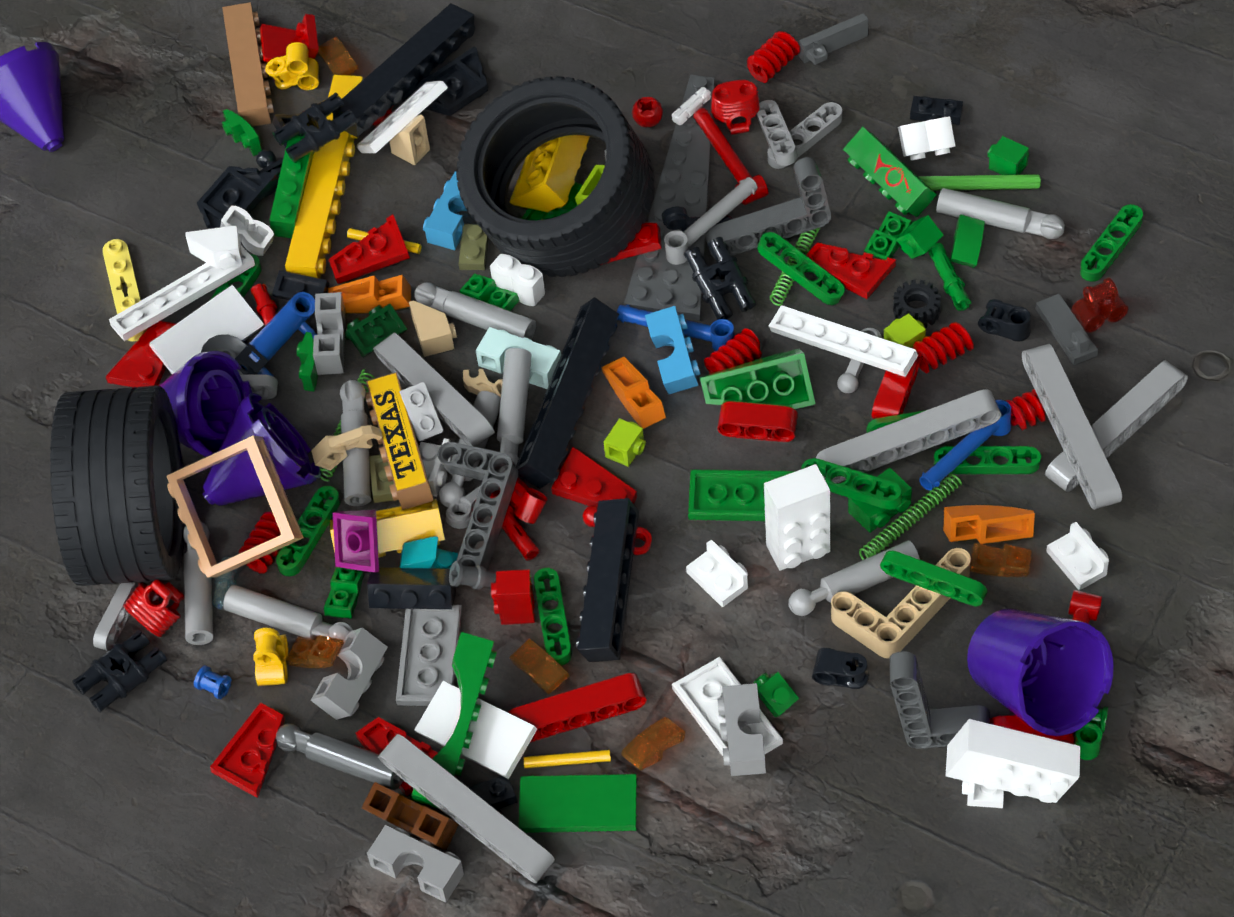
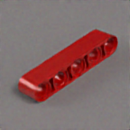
(582, 706)

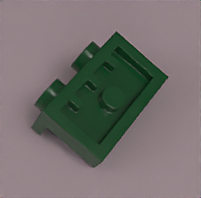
(374, 329)

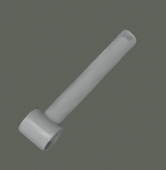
(679, 242)

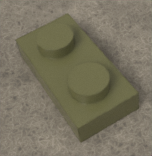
(473, 248)
(379, 480)

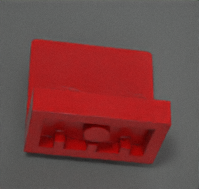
(276, 39)

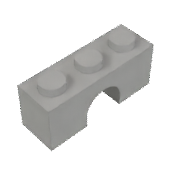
(330, 337)
(362, 656)
(744, 750)
(396, 850)

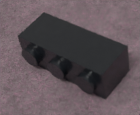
(411, 589)

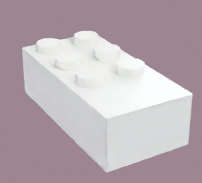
(797, 517)
(1013, 761)

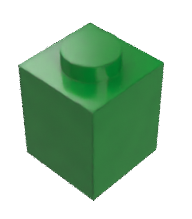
(1008, 157)
(919, 237)

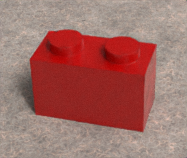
(513, 597)

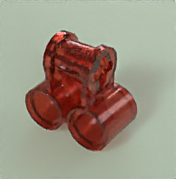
(1098, 305)

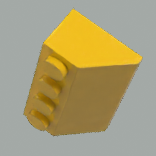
(549, 173)
(403, 526)

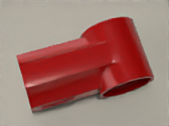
(527, 502)

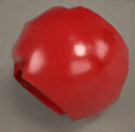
(647, 112)

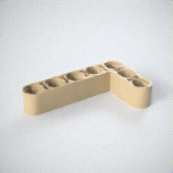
(892, 625)

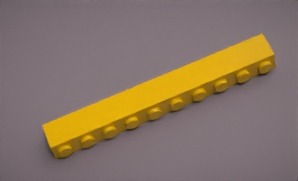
(322, 196)

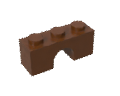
(410, 816)

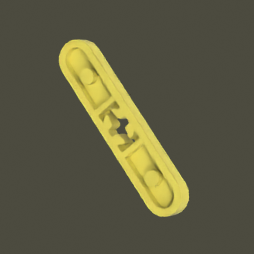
(121, 270)

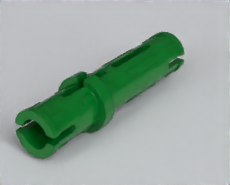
(952, 283)

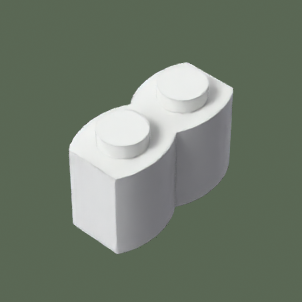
(927, 137)
(253, 233)
(518, 278)

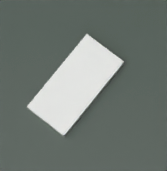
(401, 117)
(222, 315)
(700, 694)
(496, 738)

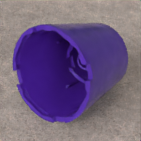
(1042, 668)

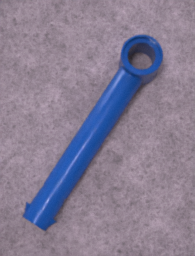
(717, 333)
(966, 447)

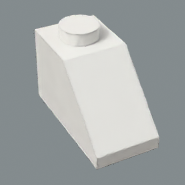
(216, 246)

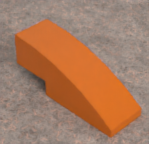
(369, 292)
(634, 392)
(987, 523)

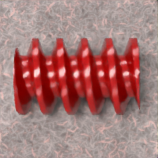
(772, 56)
(941, 344)
(735, 352)
(1026, 409)
(264, 531)

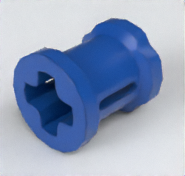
(212, 682)

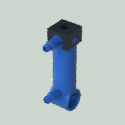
(276, 334)

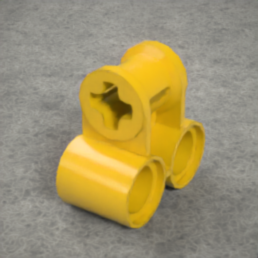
(294, 68)
(270, 657)

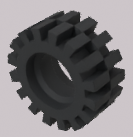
(917, 292)

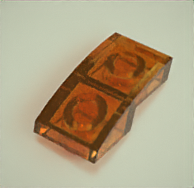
(337, 57)
(1005, 562)
(314, 653)
(539, 666)
(649, 744)

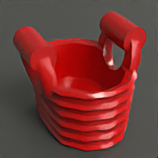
(735, 100)
(148, 611)

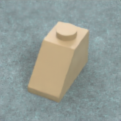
(412, 141)
(432, 329)

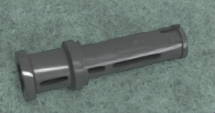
(476, 576)

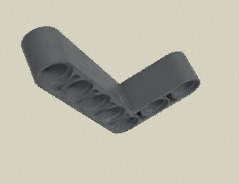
(784, 219)
(484, 504)
(920, 724)

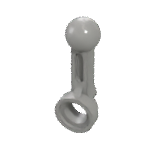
(848, 381)
(466, 506)

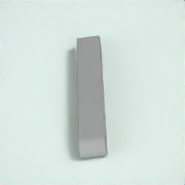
(448, 402)
(1125, 418)
(1071, 426)
(914, 433)
(466, 808)

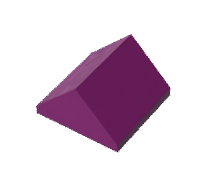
(356, 540)

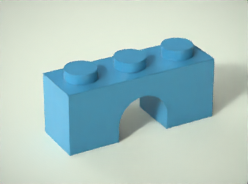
(443, 225)
(667, 329)

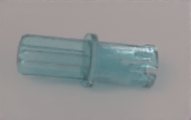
(222, 584)

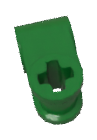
(1091, 732)

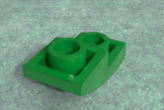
(241, 131)
(883, 241)
(967, 241)
(487, 291)
(307, 369)
(344, 592)

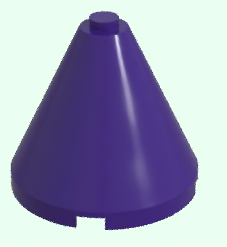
(33, 95)
(205, 399)
(237, 478)

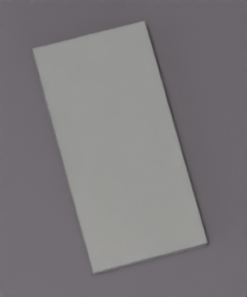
(427, 653)

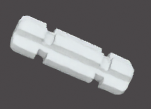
(692, 105)

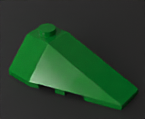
(770, 381)

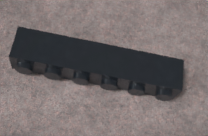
(608, 580)

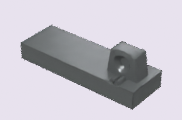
(816, 46)
(1066, 329)

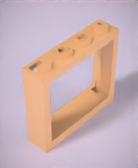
(272, 488)

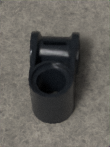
(1006, 320)
(839, 667)

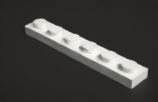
(175, 297)
(843, 340)

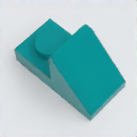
(425, 554)

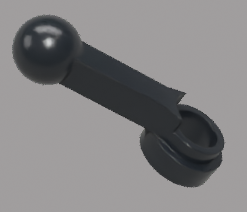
(677, 218)

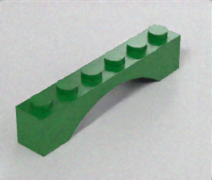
(469, 665)

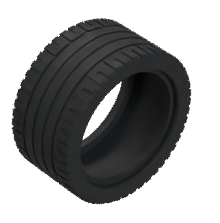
(516, 127)
(112, 485)

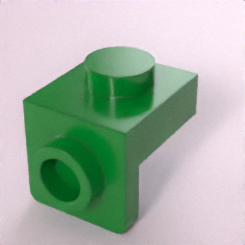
(775, 693)

